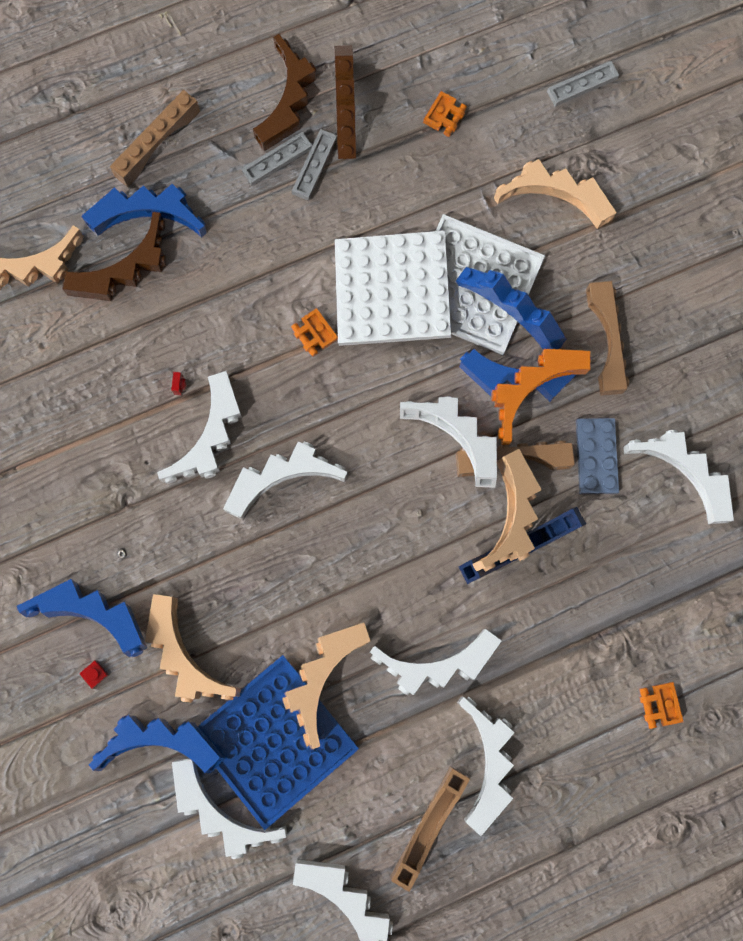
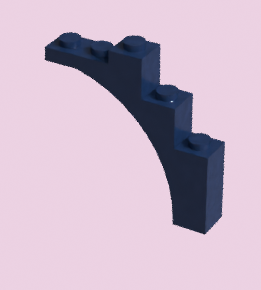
(539, 537)

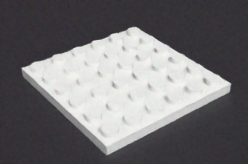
(392, 288)
(470, 313)

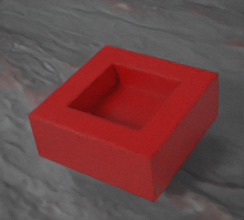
(178, 383)
(94, 674)

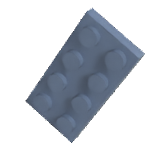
(597, 456)

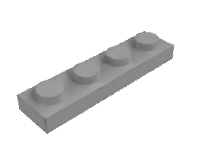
(582, 83)
(276, 158)
(314, 164)

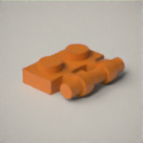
(439, 112)
(318, 328)
(667, 705)

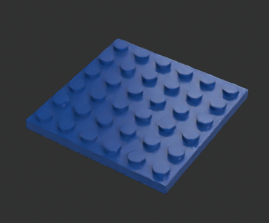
(266, 745)

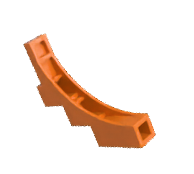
(553, 364)

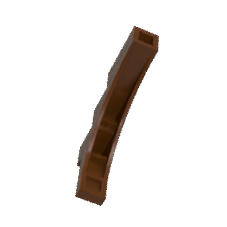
(345, 102)
(284, 119)
(127, 272)

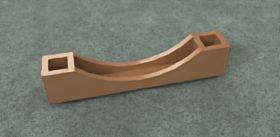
(174, 116)
(602, 302)
(554, 456)
(428, 828)

